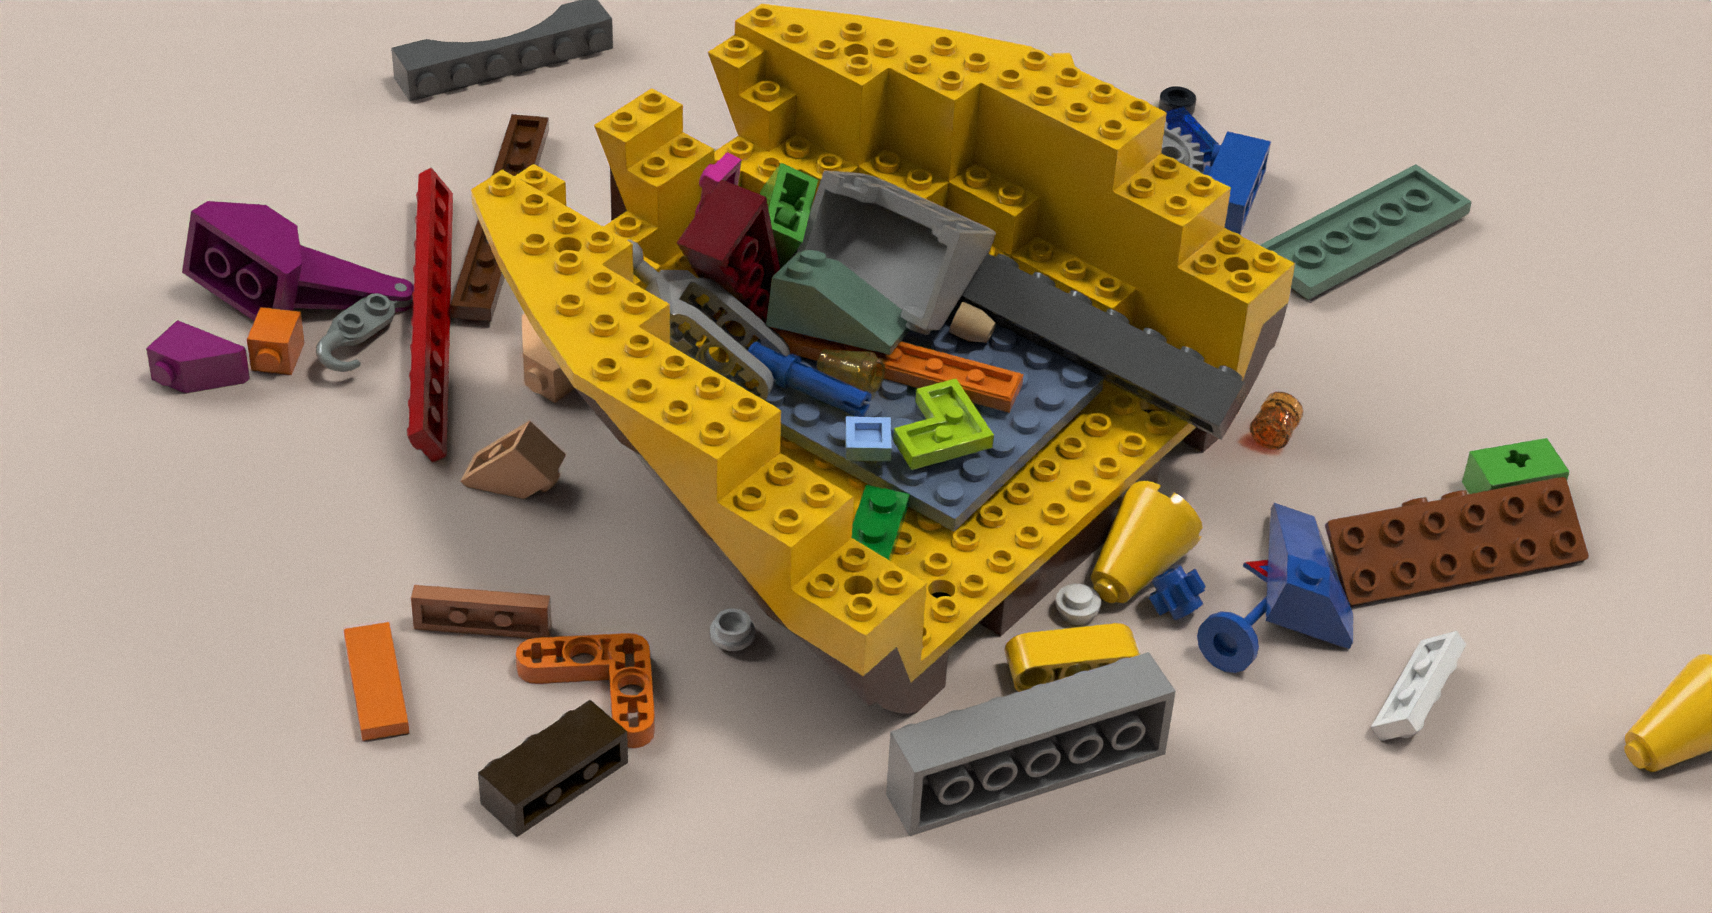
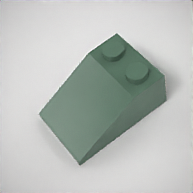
(833, 304)

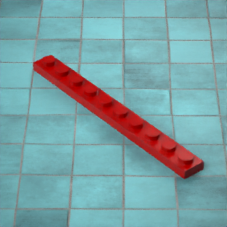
(431, 317)

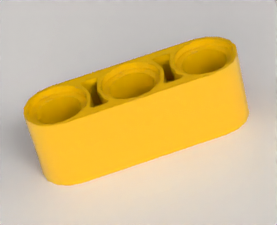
(1061, 653)

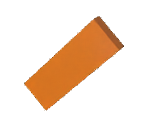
(376, 681)

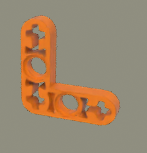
(607, 665)

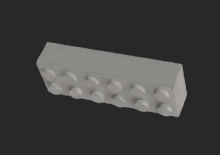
(1028, 743)

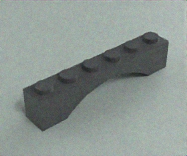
(439, 66)

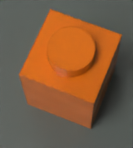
(275, 341)

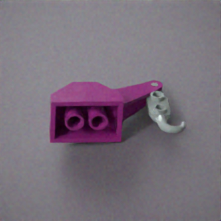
(256, 261)

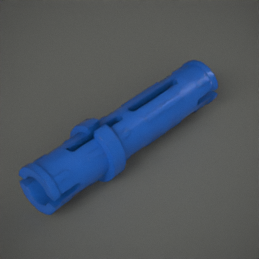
(790, 372)

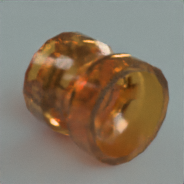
(1276, 420)

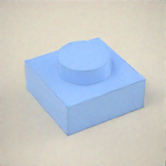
(868, 438)

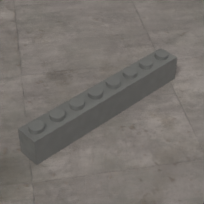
(1107, 345)

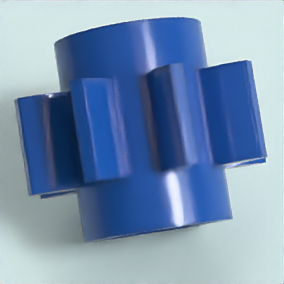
(1177, 592)

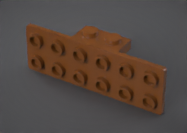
(1456, 540)

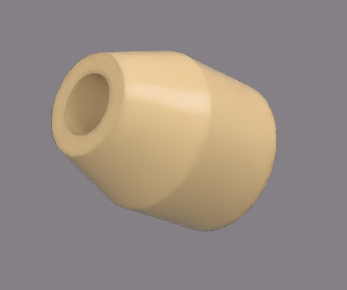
(972, 324)

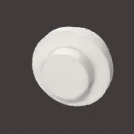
(1078, 603)
(732, 630)

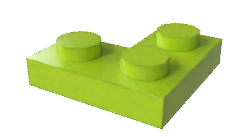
(950, 428)

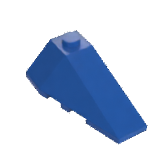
(1303, 580)

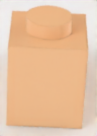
(540, 368)
(516, 464)

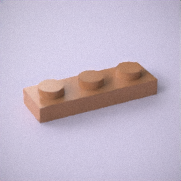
(481, 612)

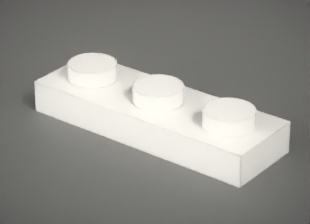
(1418, 686)

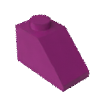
(196, 360)

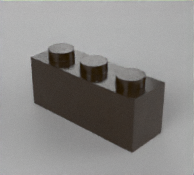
(553, 767)

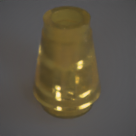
(853, 367)

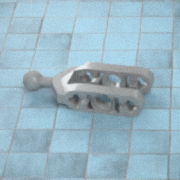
(681, 290)

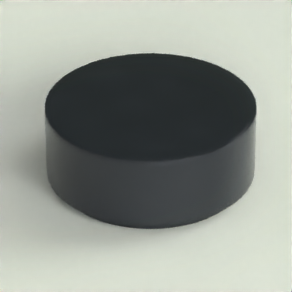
(1177, 97)

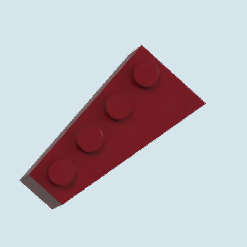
(734, 245)

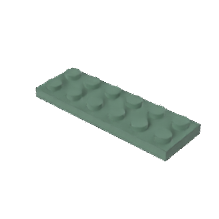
(1367, 229)

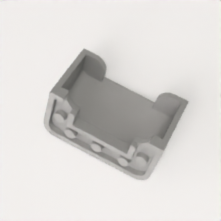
(897, 244)

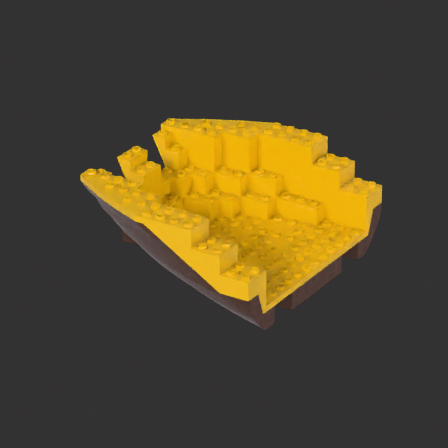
(971, 124)

